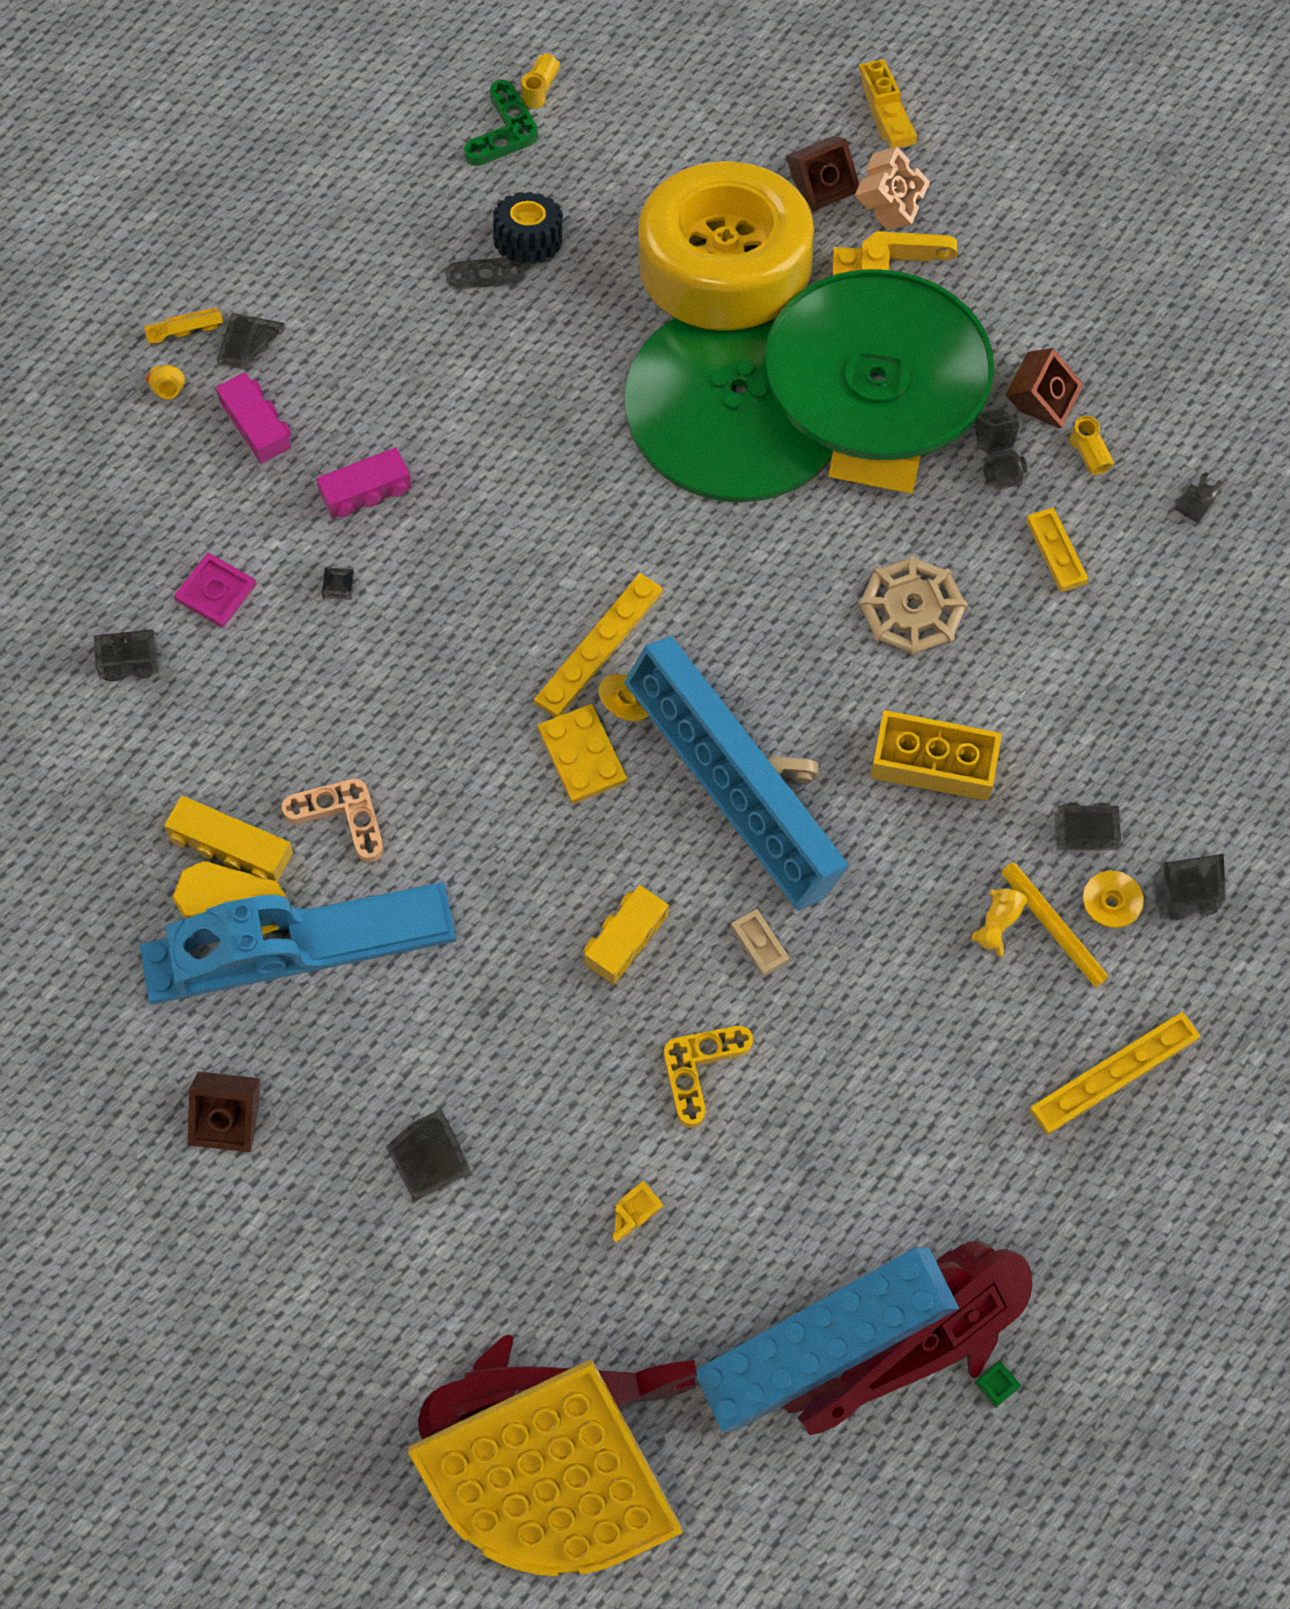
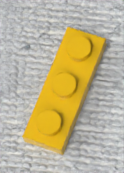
(1057, 549)

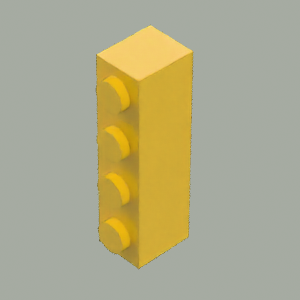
(227, 839)

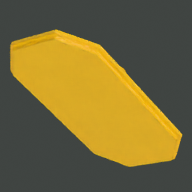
(211, 884)

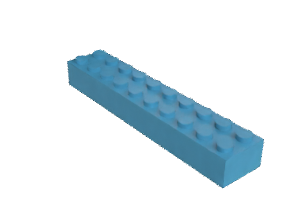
(735, 773)

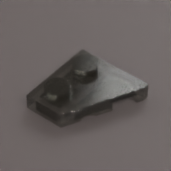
(246, 339)

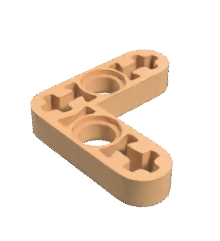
(351, 806)

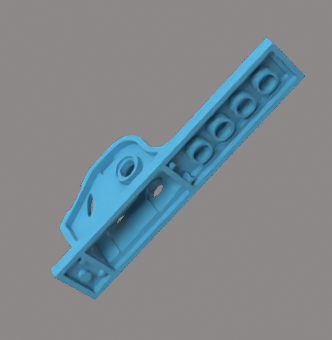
(318, 941)

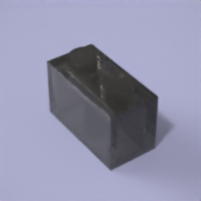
(1087, 827)

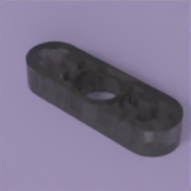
(478, 265)

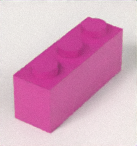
(254, 417)
(364, 483)

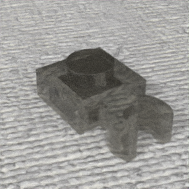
(1198, 500)

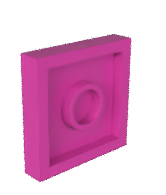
(215, 590)

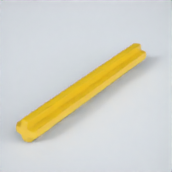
(1055, 925)

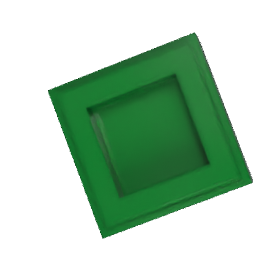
(997, 1384)

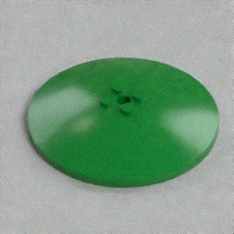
(889, 325)
(702, 430)

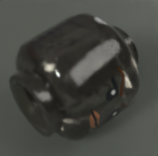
(1004, 469)

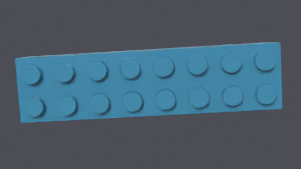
(826, 1339)

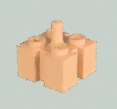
(892, 188)

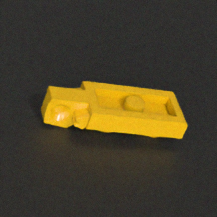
(182, 324)

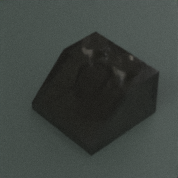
(1190, 887)

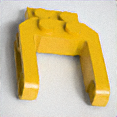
(883, 246)

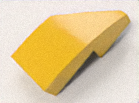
(635, 1210)

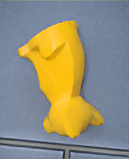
(1003, 912)

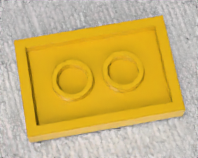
(582, 753)

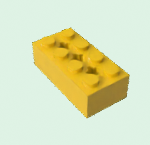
(947, 769)

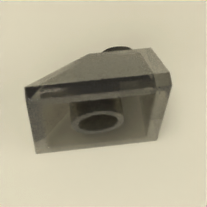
(428, 1155)

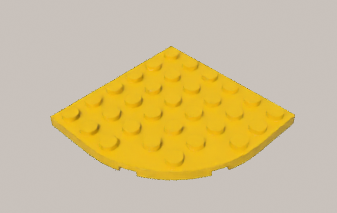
(548, 1479)

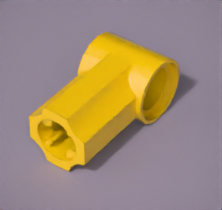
(539, 79)
(1091, 447)

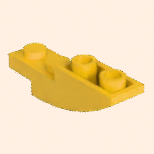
(886, 104)

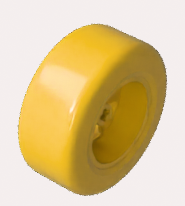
(731, 208)

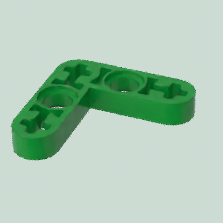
(510, 132)

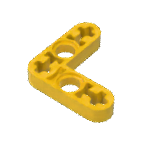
(695, 1057)

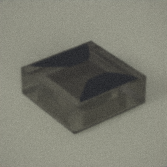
(338, 583)

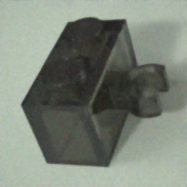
(126, 655)

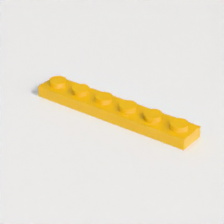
(598, 646)
(1114, 1073)

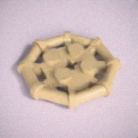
(908, 619)

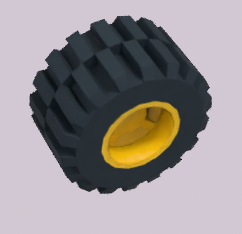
(527, 227)

